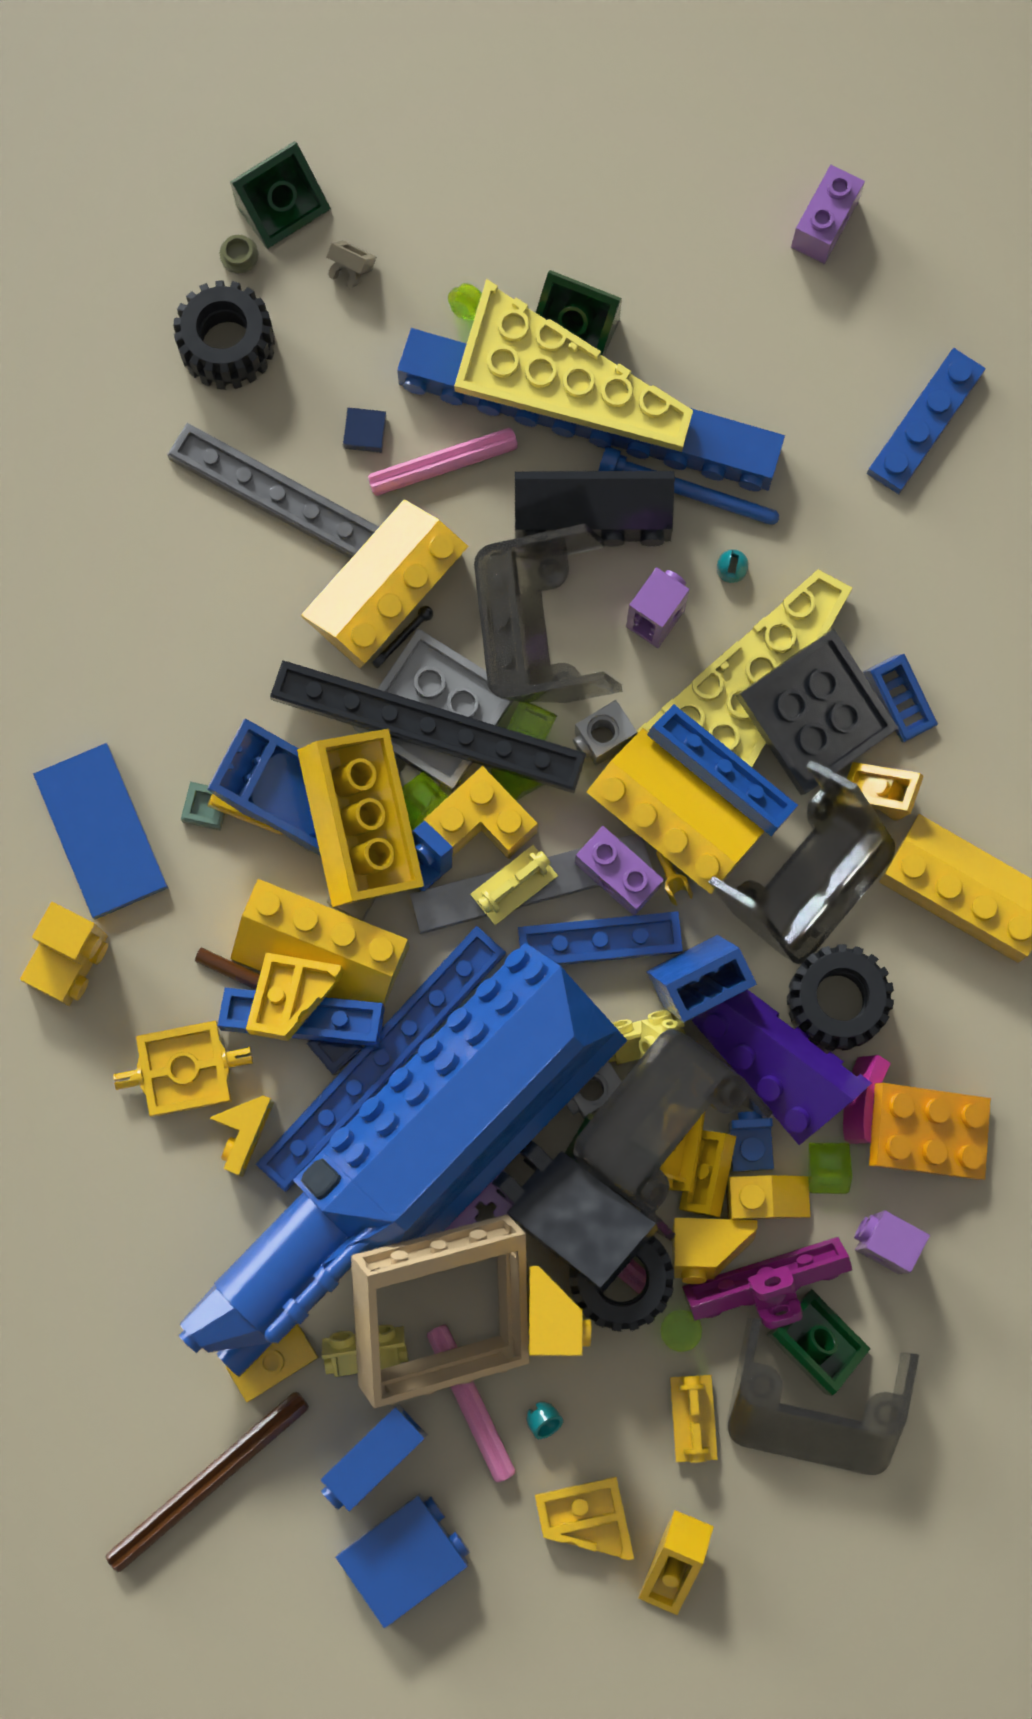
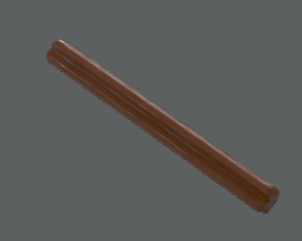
(206, 1482)

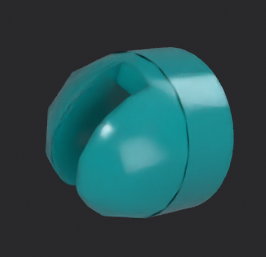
(724, 562)
(544, 1420)

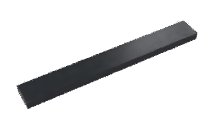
(428, 726)

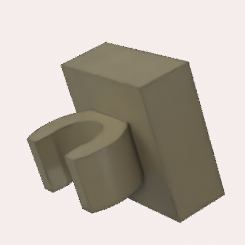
(351, 258)

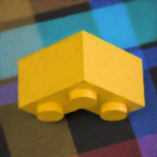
(485, 807)
(64, 954)

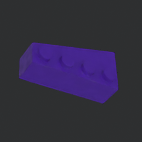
(780, 1064)

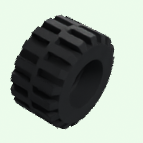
(219, 306)
(859, 969)
(638, 1310)

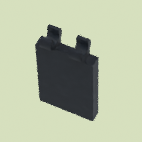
(576, 1216)

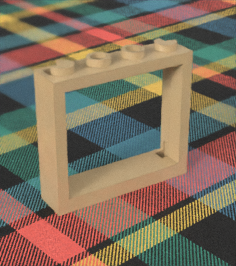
(424, 1257)

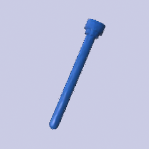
(615, 462)

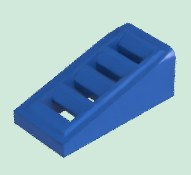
(913, 690)

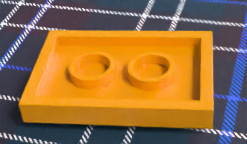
(929, 1131)

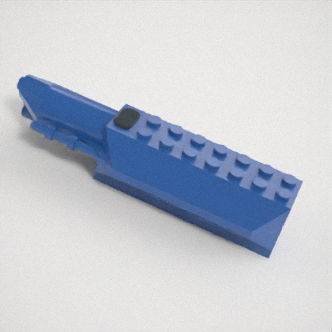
(414, 1150)

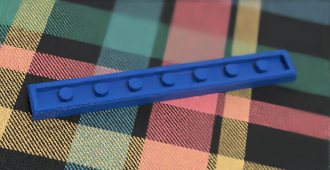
(374, 1065)

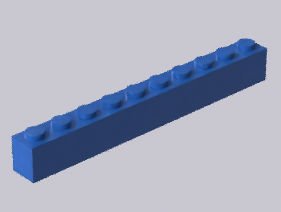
(712, 443)

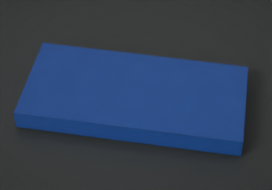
(100, 831)

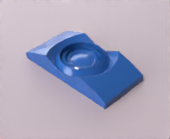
(266, 783)

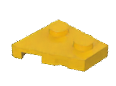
(289, 994)
(586, 1517)

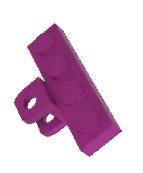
(769, 1284)

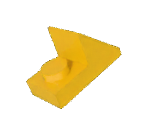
(887, 788)
(249, 1121)

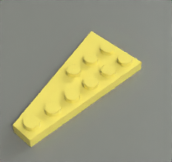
(552, 372)
(775, 638)

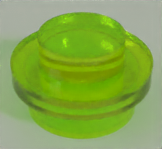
(464, 300)
(681, 1331)

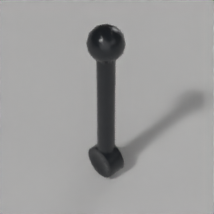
(425, 613)

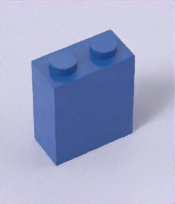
(701, 977)
(372, 1459)
(404, 1559)

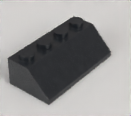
(612, 503)

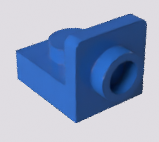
(433, 854)
(753, 1142)

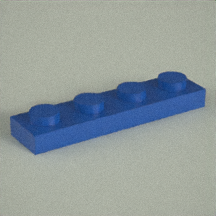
(926, 421)
(722, 770)
(606, 938)
(330, 1022)

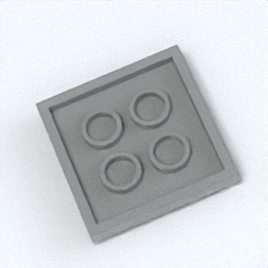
(445, 680)

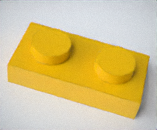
(711, 1175)

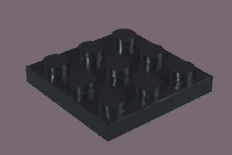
(817, 710)

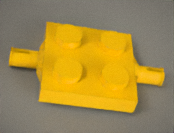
(183, 1068)

